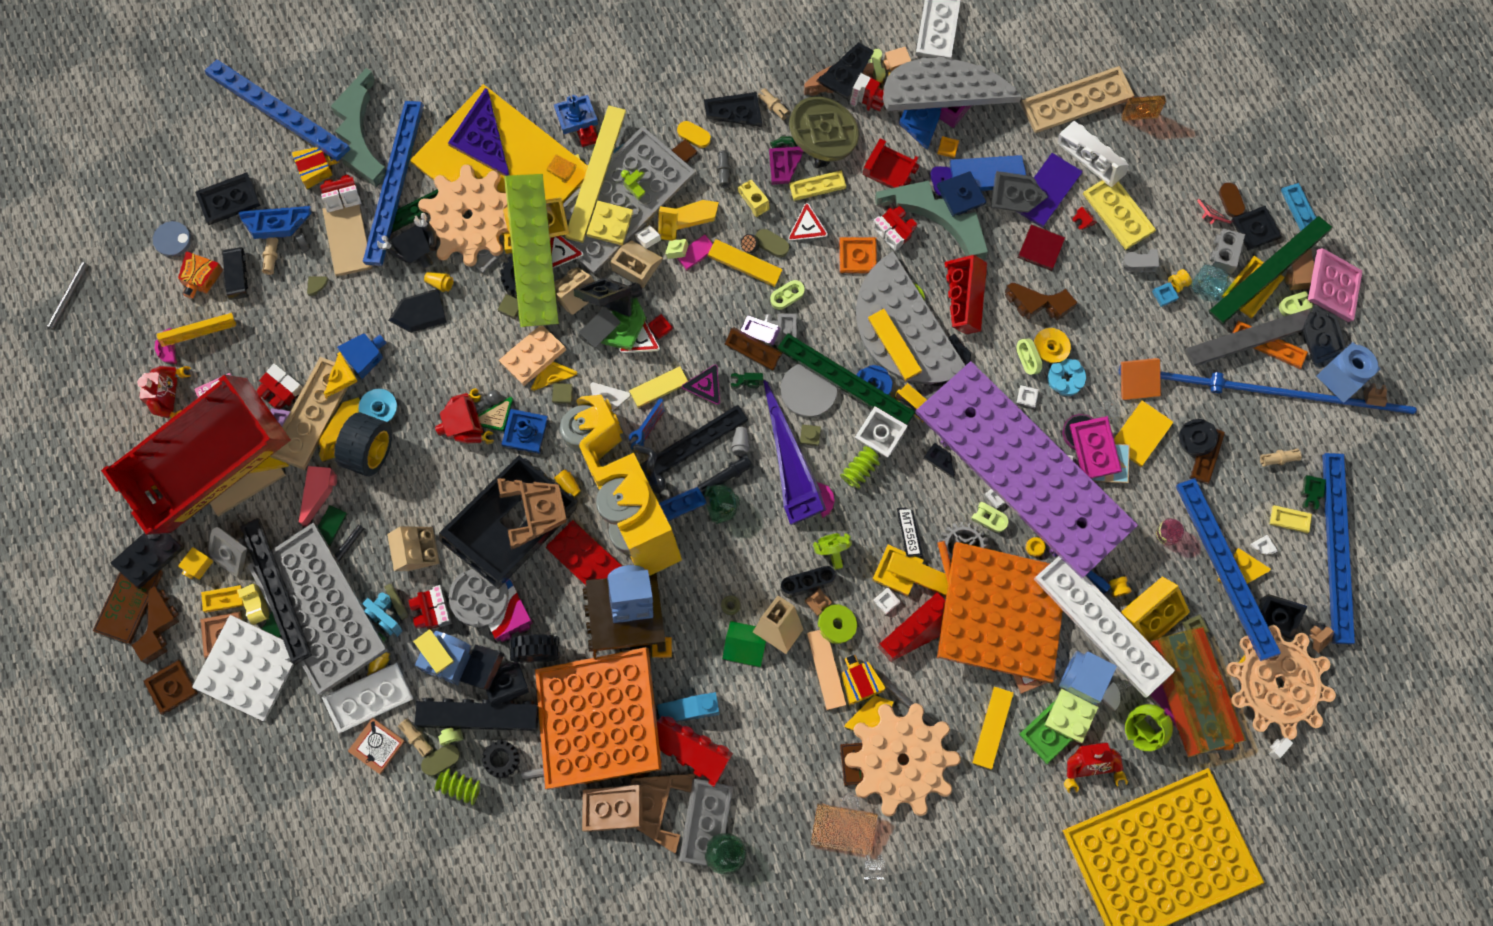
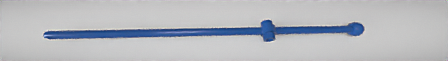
(1217, 384)

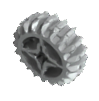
(952, 533)

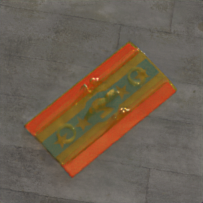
(1198, 693)

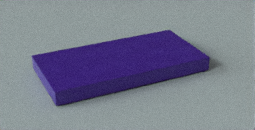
(1056, 180)

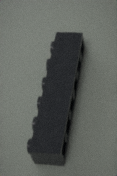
(476, 715)

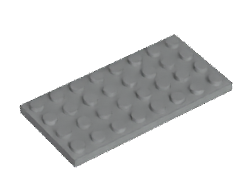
(662, 180)
(327, 609)

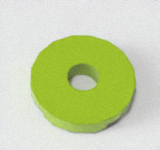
(847, 620)

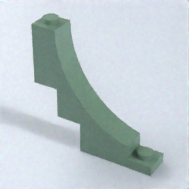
(351, 109)
(920, 200)

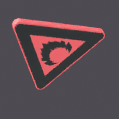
(1210, 211)

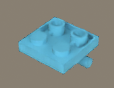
(377, 613)

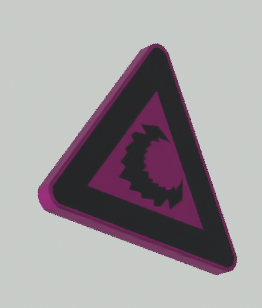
(705, 385)

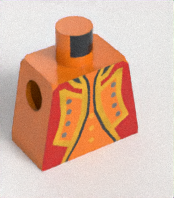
(198, 274)

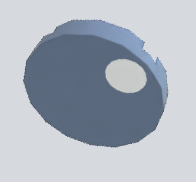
(171, 239)

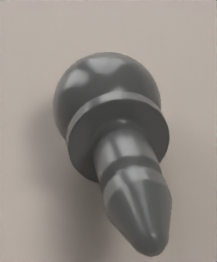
(493, 398)

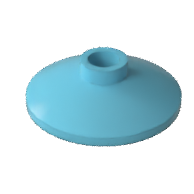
(376, 398)

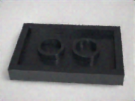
(227, 198)
(146, 557)

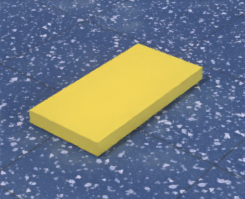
(1119, 213)

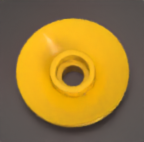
(1056, 339)

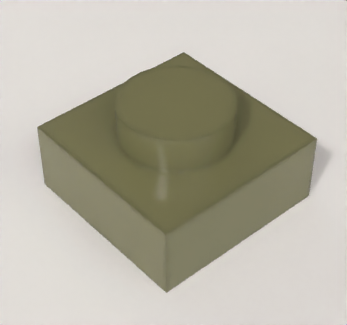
(810, 435)

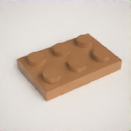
(612, 808)

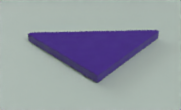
(480, 137)

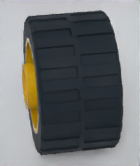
(363, 444)

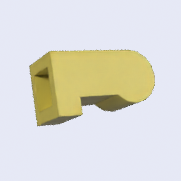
(754, 198)
(254, 603)

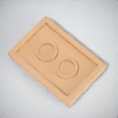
(532, 355)

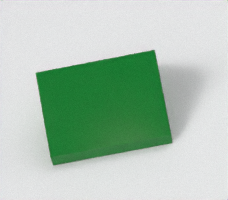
(743, 645)

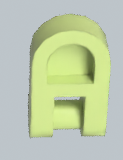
(879, 72)
(1291, 305)
(997, 522)
(450, 735)

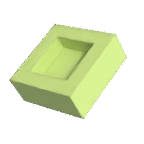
(677, 248)

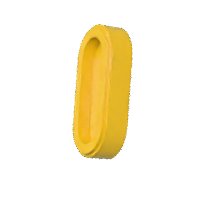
(693, 134)

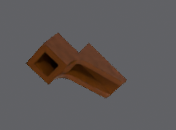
(1031, 302)
(160, 618)

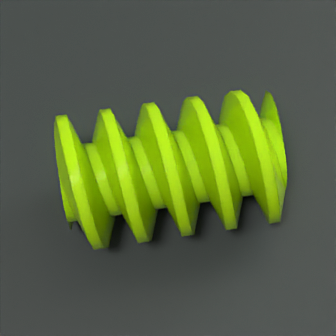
(860, 467)
(458, 786)

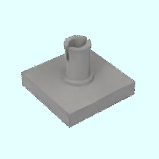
(227, 551)

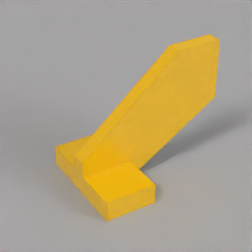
(690, 215)
(329, 437)

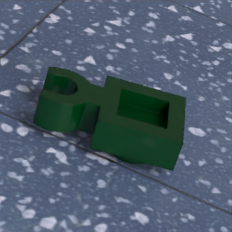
(1314, 489)

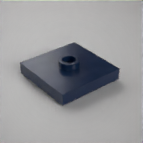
(961, 193)

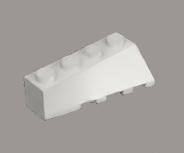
(1093, 153)

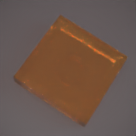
(1143, 108)

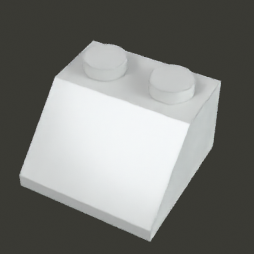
(881, 432)

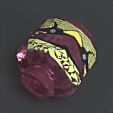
(1170, 532)

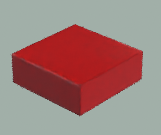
(659, 327)

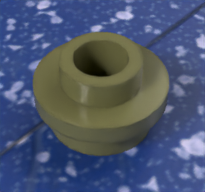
(733, 599)

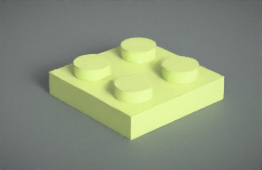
(1071, 716)

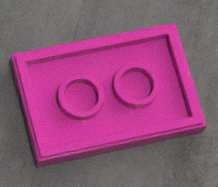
(1095, 447)

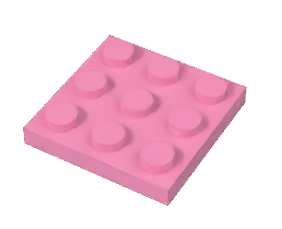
(1335, 285)

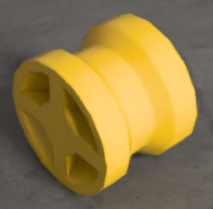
(1180, 280)
(1119, 587)

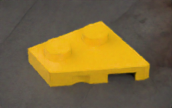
(1249, 566)
(868, 713)

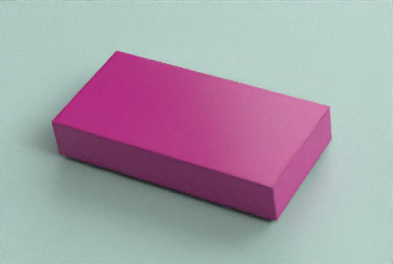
(696, 252)

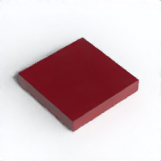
(1041, 247)

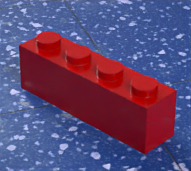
(967, 290)
(916, 630)
(693, 749)

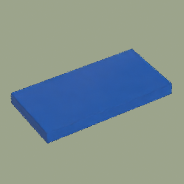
(985, 168)

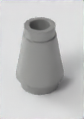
(740, 442)

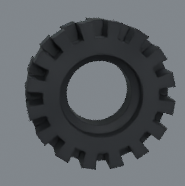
(492, 750)

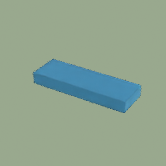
(1298, 205)

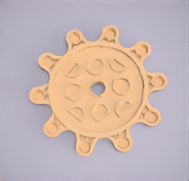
(470, 234)
(1301, 687)
(880, 759)

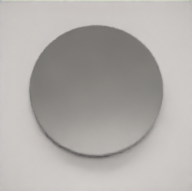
(807, 392)
(477, 600)

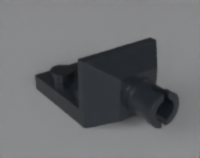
(610, 295)

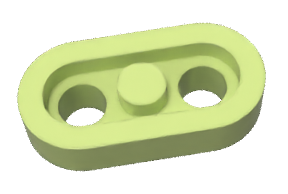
(785, 293)
(1029, 356)

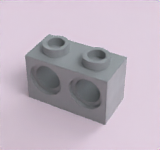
(1229, 252)

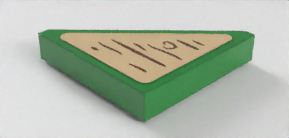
(497, 416)

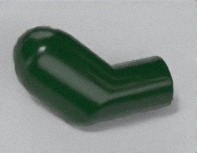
(783, 140)

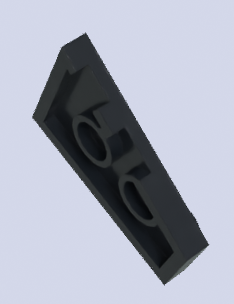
(844, 74)
(735, 109)

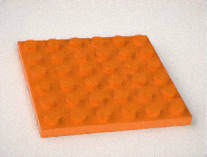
(999, 614)
(597, 719)

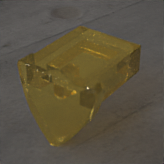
(561, 168)

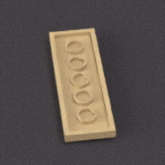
(1077, 99)
(309, 417)

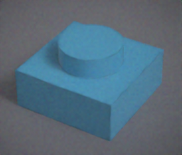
(1165, 294)

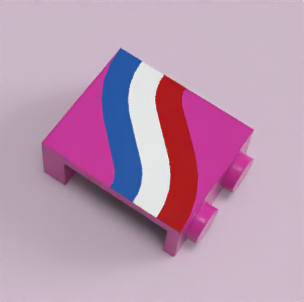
(513, 619)

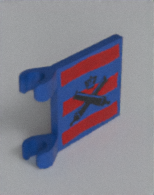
(648, 424)

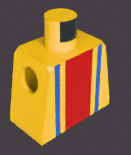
(313, 166)
(860, 681)

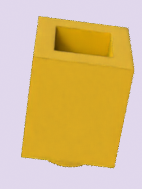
(195, 564)

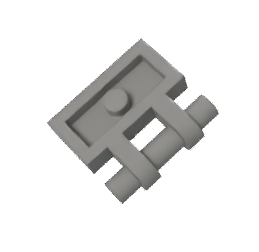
(786, 322)

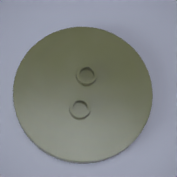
(823, 128)

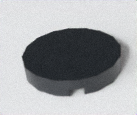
(1198, 437)

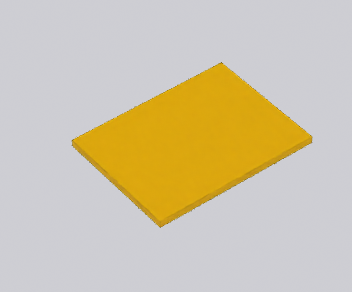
(524, 146)
(1163, 855)

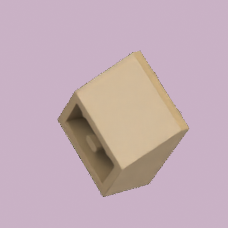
(635, 263)
(565, 289)
(412, 548)
(780, 625)

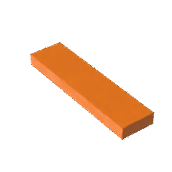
(1279, 349)

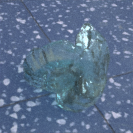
(1210, 281)

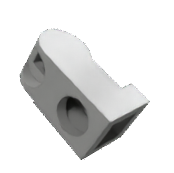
(1141, 262)

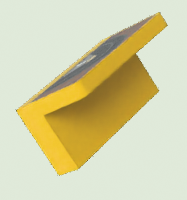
(910, 398)

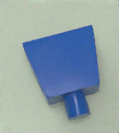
(362, 353)

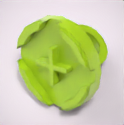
(833, 545)

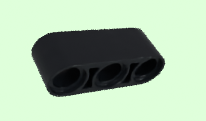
(234, 273)
(815, 575)

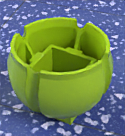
(1141, 732)

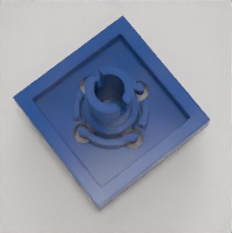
(573, 111)
(525, 432)

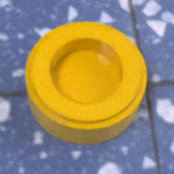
(1035, 547)

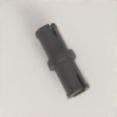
(723, 169)

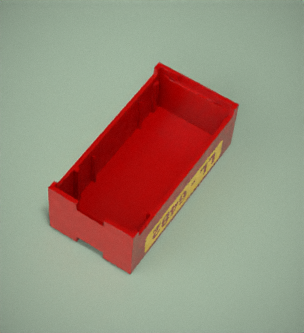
(197, 455)

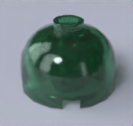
(722, 499)
(725, 853)

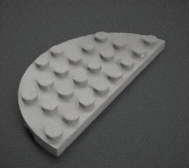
(944, 84)
(891, 289)

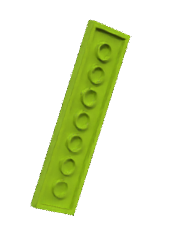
(531, 250)

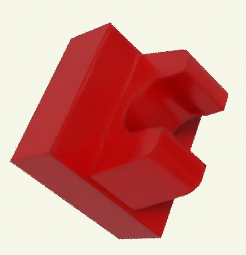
(587, 136)
(1085, 216)

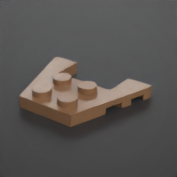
(542, 508)
(654, 800)

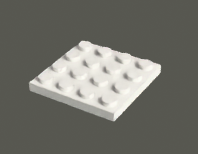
(245, 668)

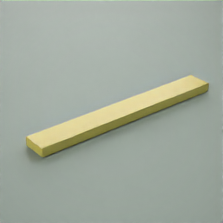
(595, 174)

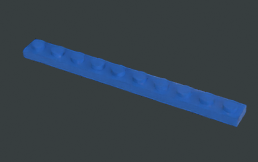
(277, 110)
(393, 181)
(1338, 549)
(1228, 570)

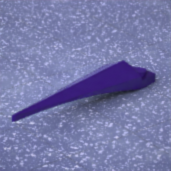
(799, 488)

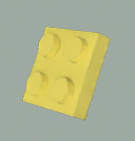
(610, 223)

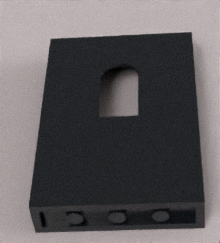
(480, 537)

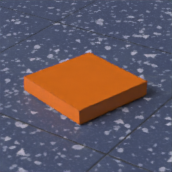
(857, 254)
(1140, 379)

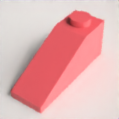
(317, 489)

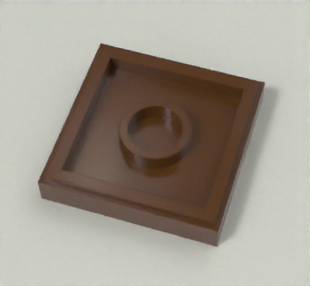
(170, 687)

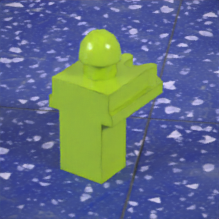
(631, 182)

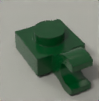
(752, 380)

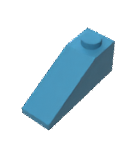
(690, 708)

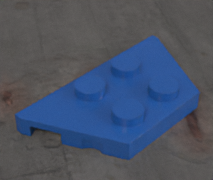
(921, 124)
(274, 222)

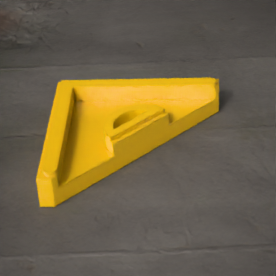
(552, 374)
(340, 377)

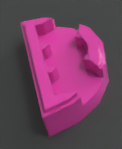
(167, 353)
(828, 498)

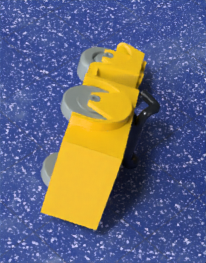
(624, 486)

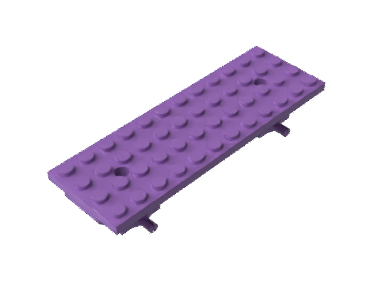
(1026, 469)

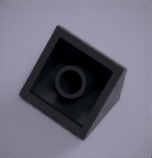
(1282, 613)

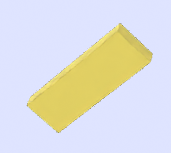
(817, 185)
(658, 387)

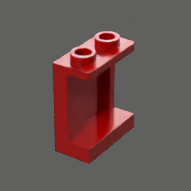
(890, 166)

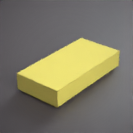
(1290, 519)
(433, 651)

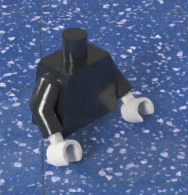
(414, 243)

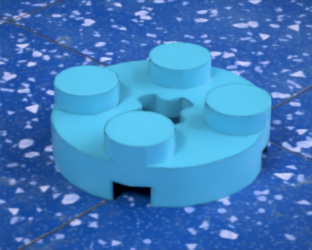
(1060, 385)

